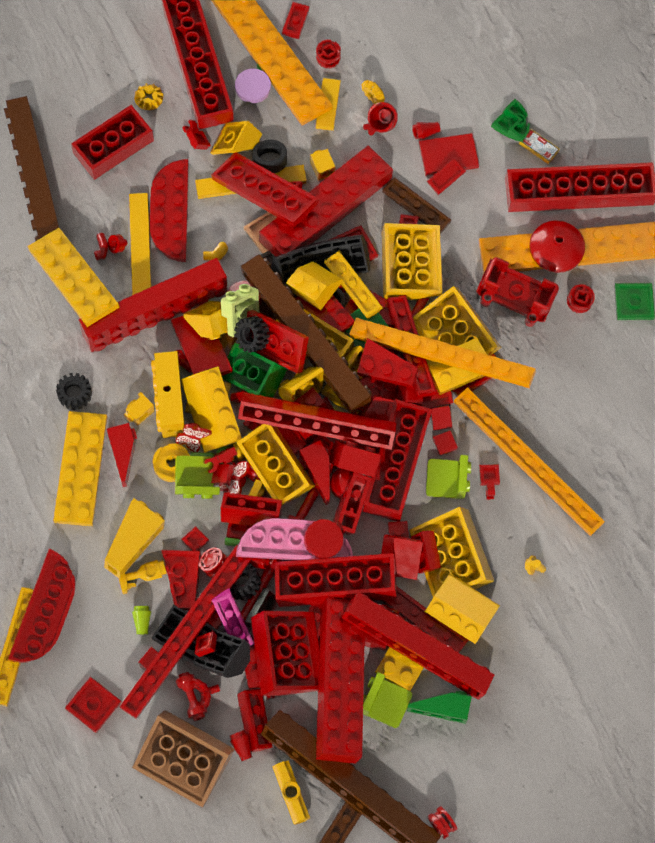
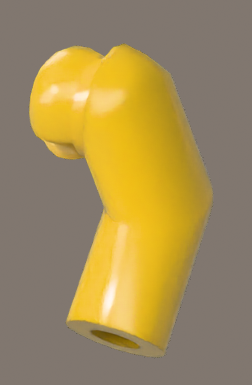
(219, 252)

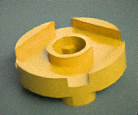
(161, 457)

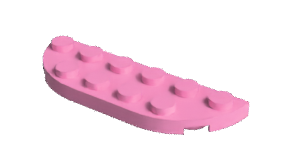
(280, 540)

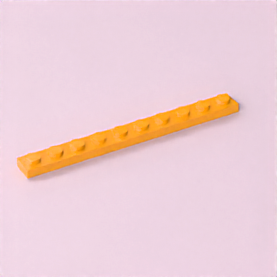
(443, 353)
(529, 462)

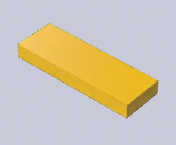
(331, 89)

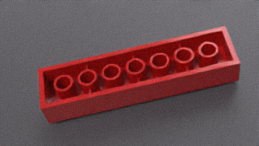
(198, 62)
(580, 187)
(337, 198)
(157, 304)
(340, 686)

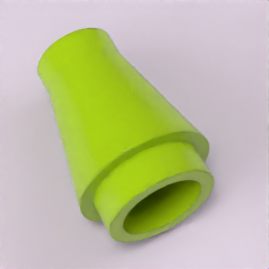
(141, 619)

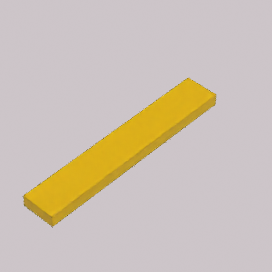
(209, 188)
(140, 242)
(10, 669)

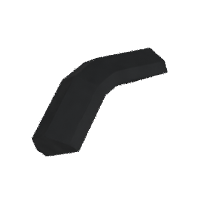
(352, 248)
(230, 653)

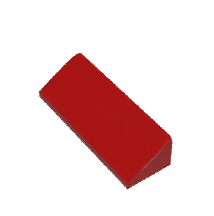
(254, 718)

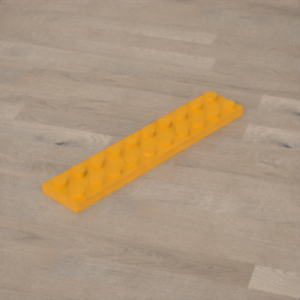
(275, 58)
(602, 246)

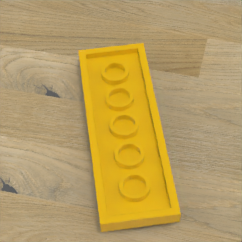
(73, 277)
(80, 468)

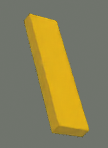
(353, 285)

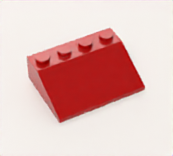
(286, 652)

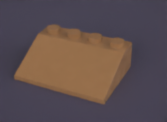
(183, 758)

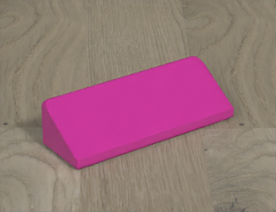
(231, 616)

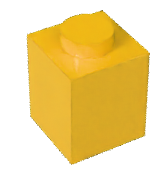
(322, 164)

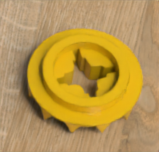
(373, 91)
(148, 104)

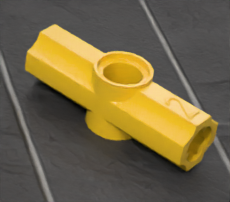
(296, 804)

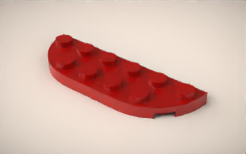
(169, 210)
(45, 610)

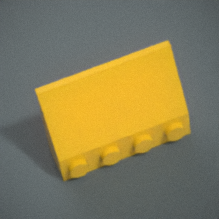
(411, 261)
(454, 322)
(458, 550)

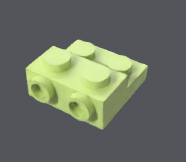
(237, 304)

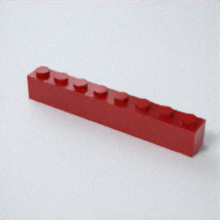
(317, 420)
(418, 646)

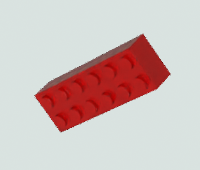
(397, 466)
(338, 577)

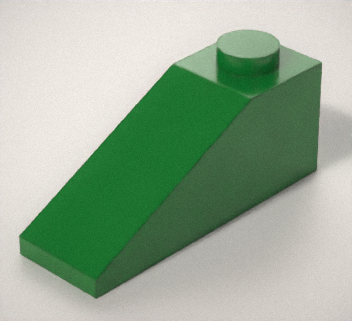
(448, 707)

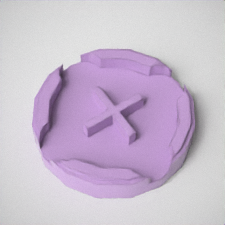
(252, 85)

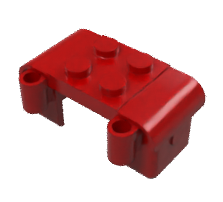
(516, 291)

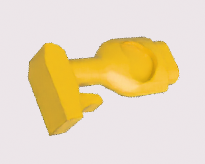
(147, 571)

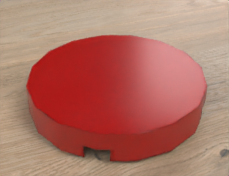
(323, 538)

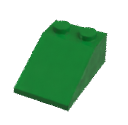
(254, 372)

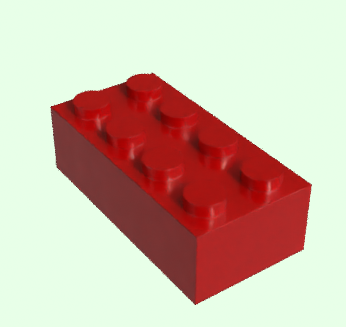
(112, 142)

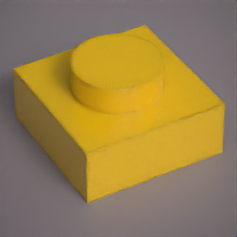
(257, 489)

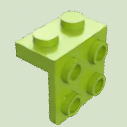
(193, 477)
(448, 478)
(386, 701)

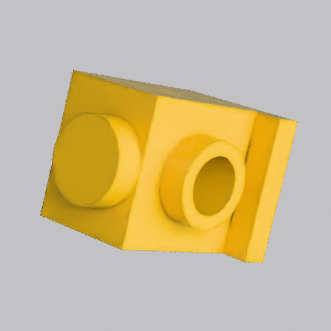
(139, 409)

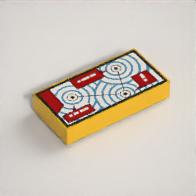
(540, 146)

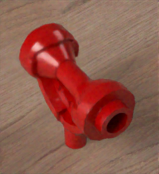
(187, 683)

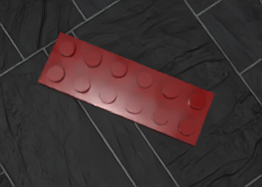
(265, 189)

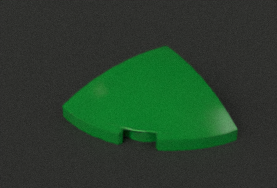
(512, 122)

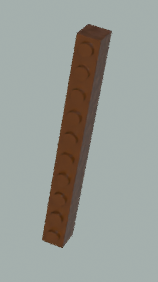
(32, 165)
(319, 351)
(348, 783)

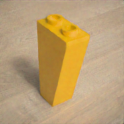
(134, 535)

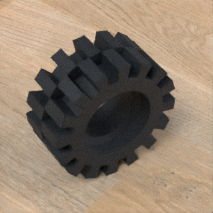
(259, 331)
(76, 401)
(250, 586)

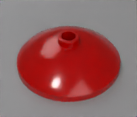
(553, 255)

